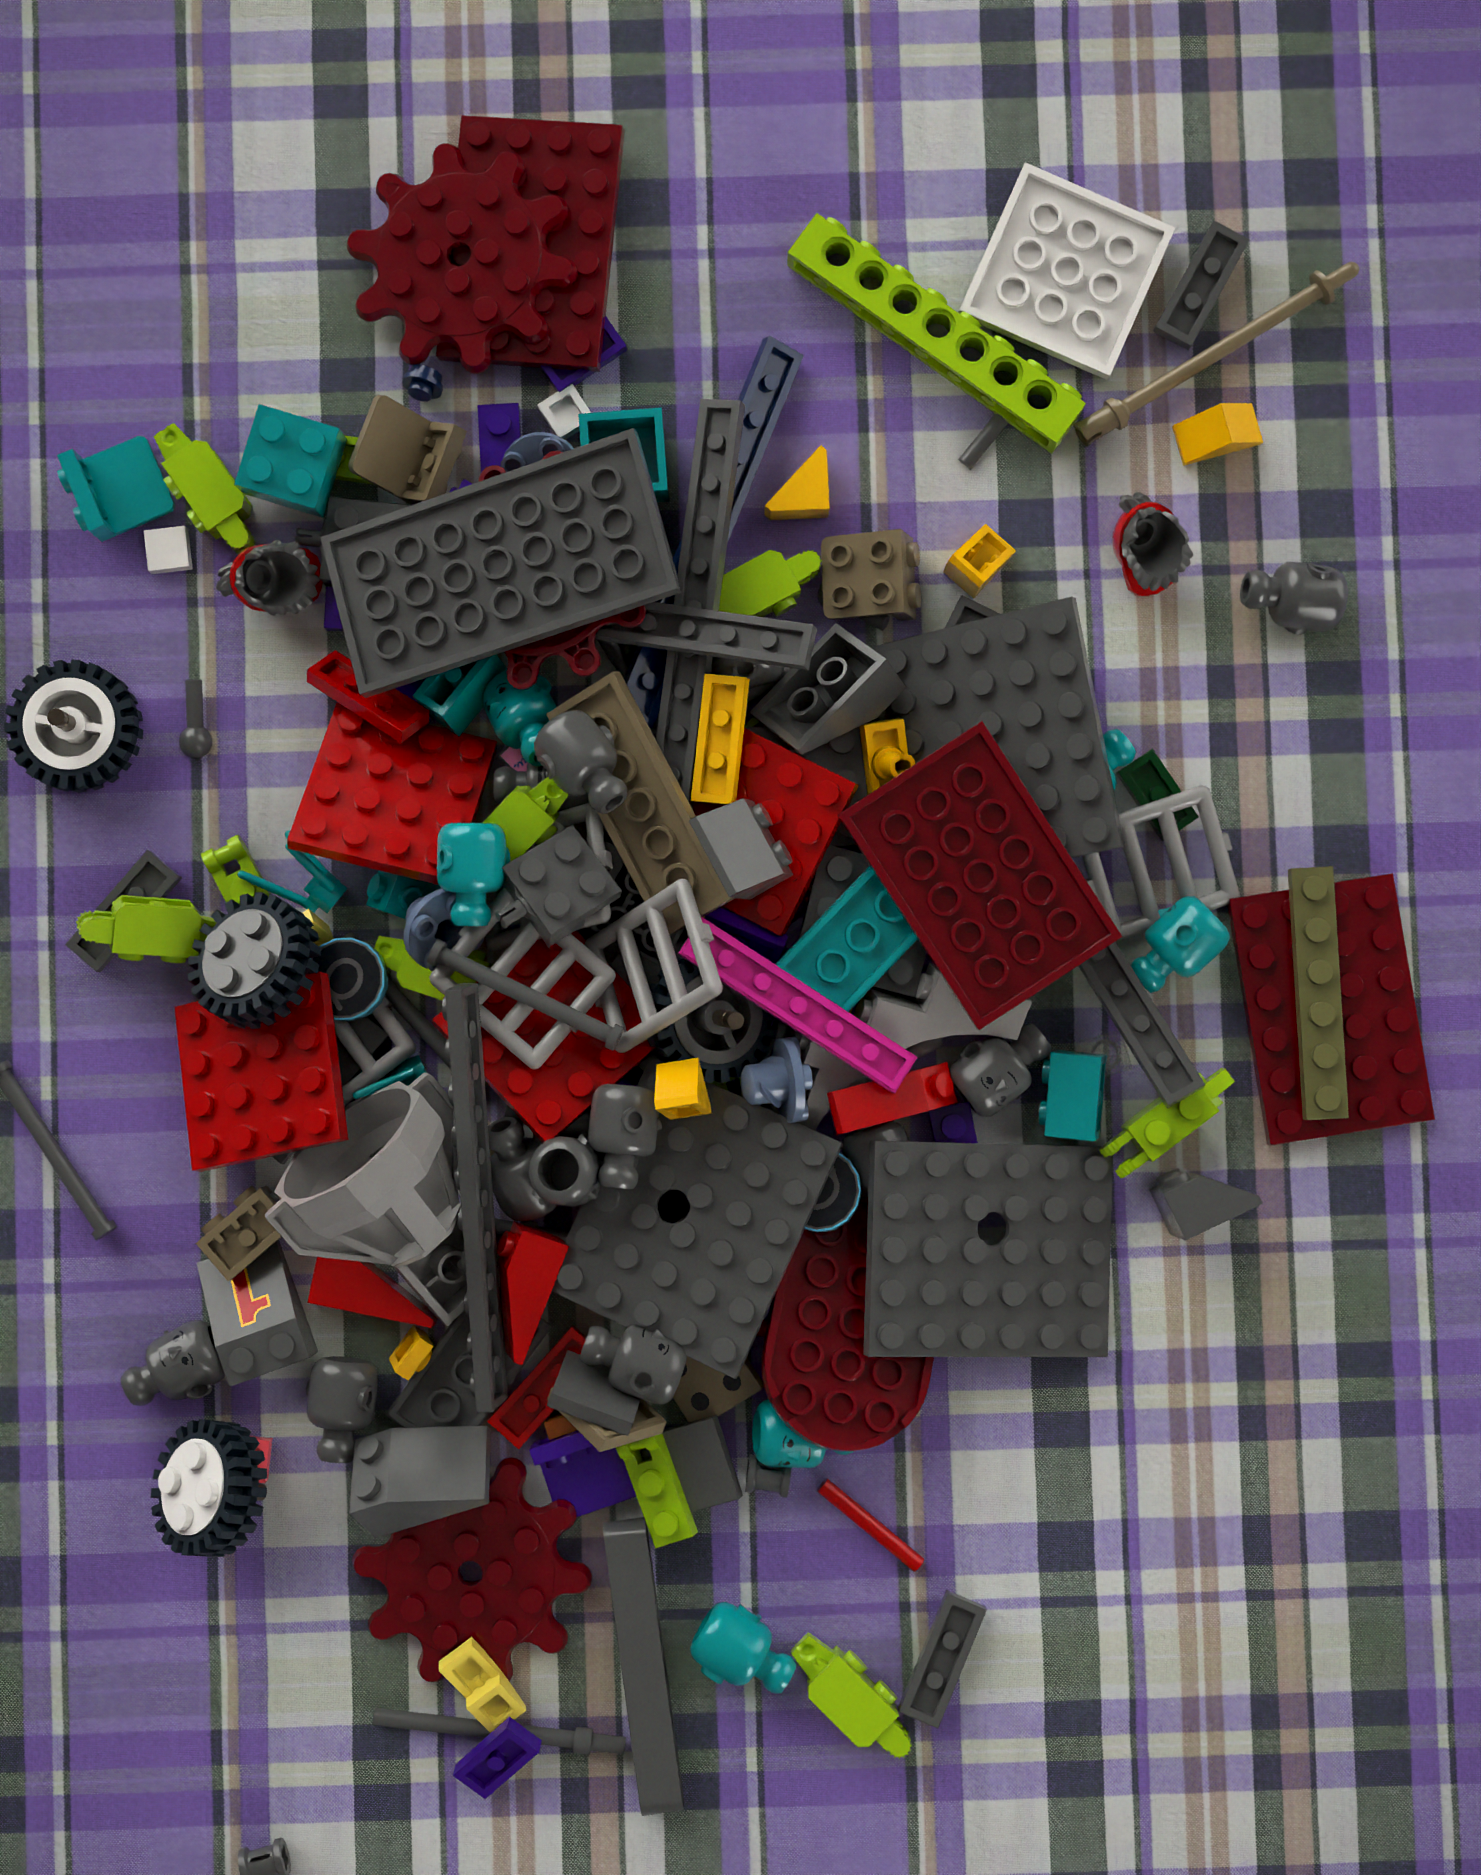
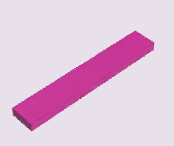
(806, 1010)

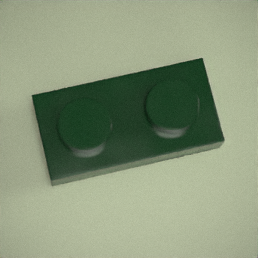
(1150, 781)

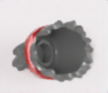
(1149, 545)
(273, 578)

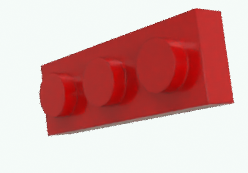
(388, 711)
(527, 1405)

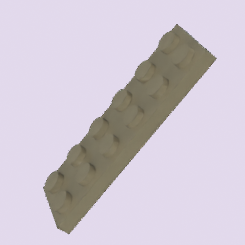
(653, 821)

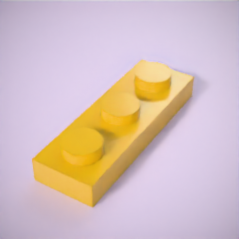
(720, 739)

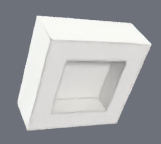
(562, 411)
(168, 549)

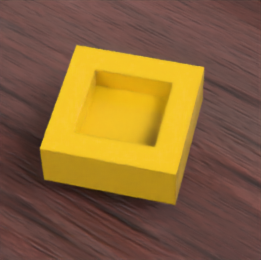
(411, 1353)

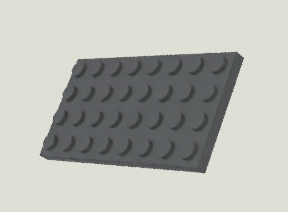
(500, 564)

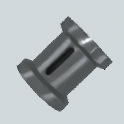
(767, 1478)
(265, 1860)

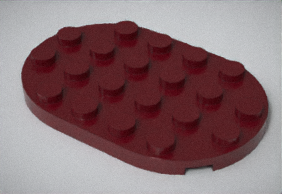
(816, 1347)

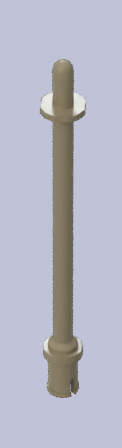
(1117, 412)

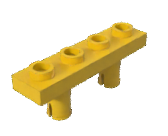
(884, 751)

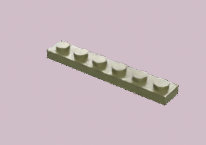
(1318, 993)

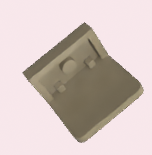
(405, 451)
(870, 575)

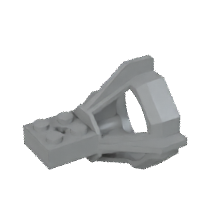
(390, 1207)

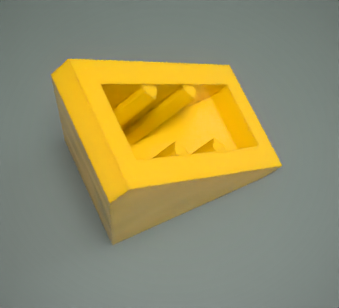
(1217, 432)
(804, 493)
(978, 560)
(681, 1089)

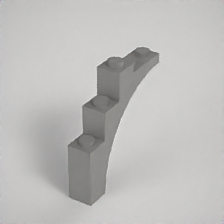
(906, 1022)

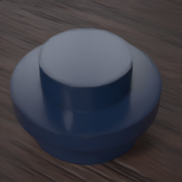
(423, 383)

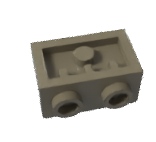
(242, 1235)

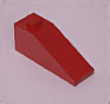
(872, 1104)
(527, 1275)
(367, 1291)

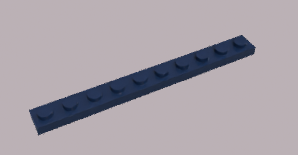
(763, 400)

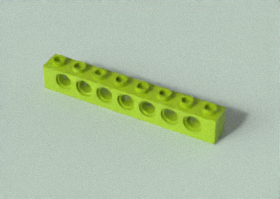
(976, 378)

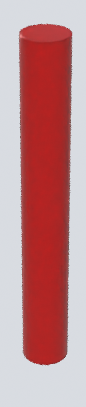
(870, 1525)

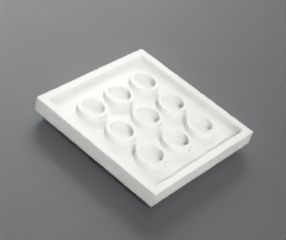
(1066, 271)

